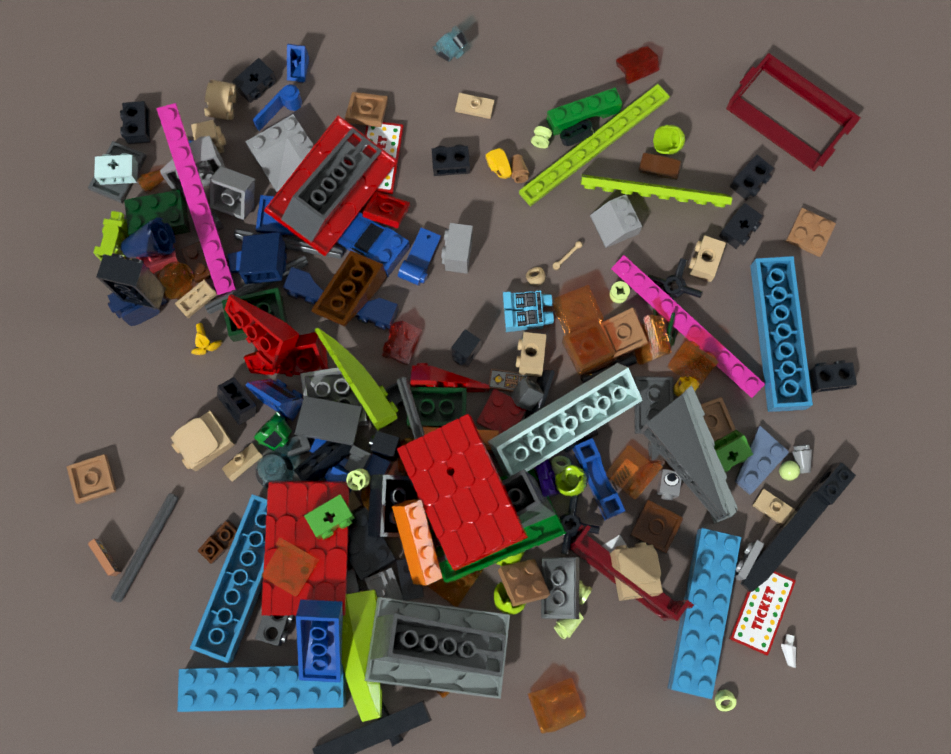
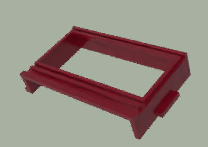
(808, 92)
(600, 559)

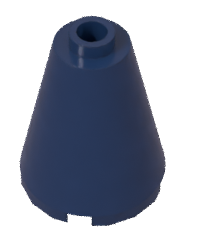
(150, 240)

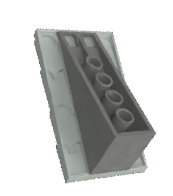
(688, 448)
(438, 648)

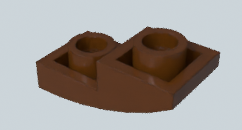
(660, 166)
(219, 542)

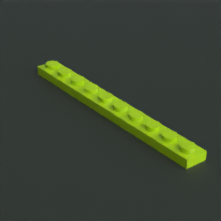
(593, 145)

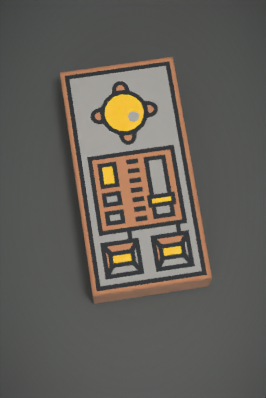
(504, 380)
(104, 557)

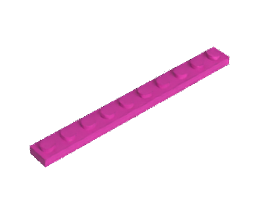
(196, 198)
(687, 325)

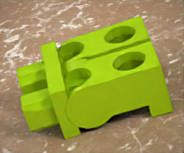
(114, 232)

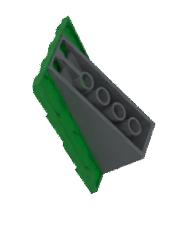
(534, 512)

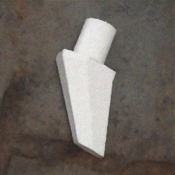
(789, 651)

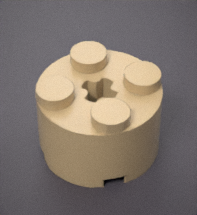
(220, 100)

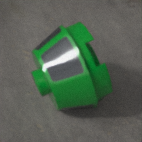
(274, 432)

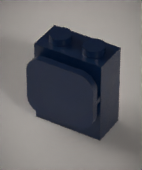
(263, 258)
(132, 313)

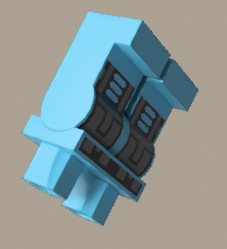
(525, 310)

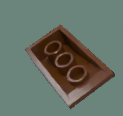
(350, 288)

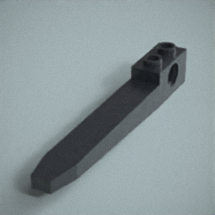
(800, 521)

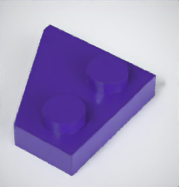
(547, 479)

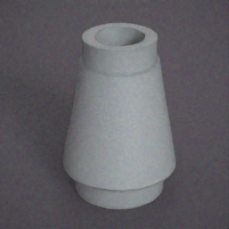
(803, 457)

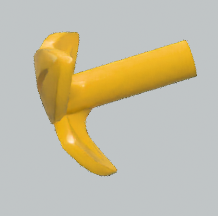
(203, 342)

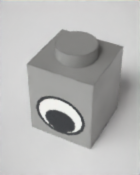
(668, 484)

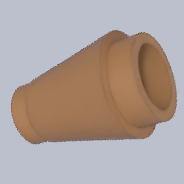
(519, 169)

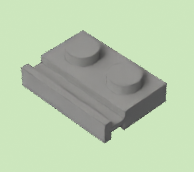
(751, 553)
(385, 585)

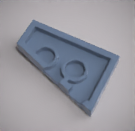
(766, 456)

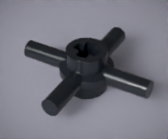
(682, 288)
(571, 515)

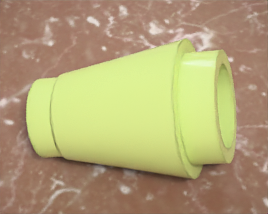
(566, 627)

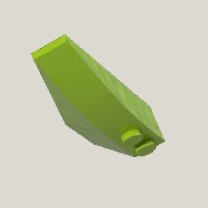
(362, 384)
(355, 651)

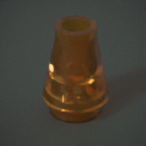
(150, 180)

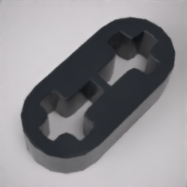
(577, 133)

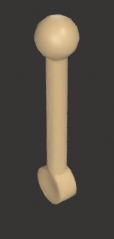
(556, 266)

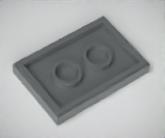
(117, 191)
(656, 395)
(328, 420)
(562, 581)

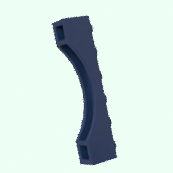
(377, 311)

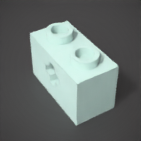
(116, 169)

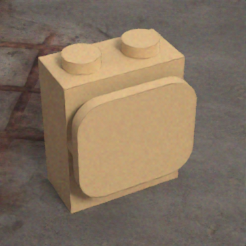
(201, 441)
(640, 566)

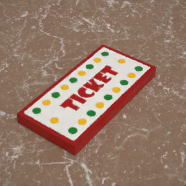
(389, 139)
(762, 613)

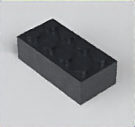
(131, 281)

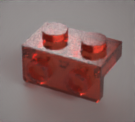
(638, 64)
(401, 342)

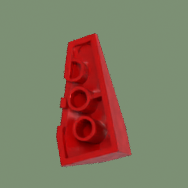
(268, 334)
(306, 357)
(431, 376)

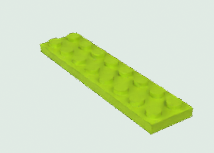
(661, 191)

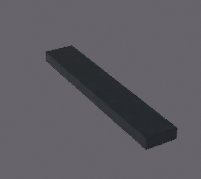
(377, 731)

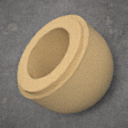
(536, 280)

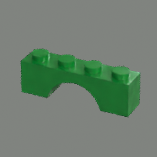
(601, 104)

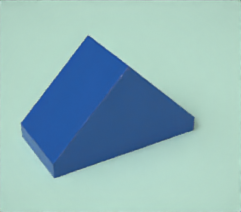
(297, 62)

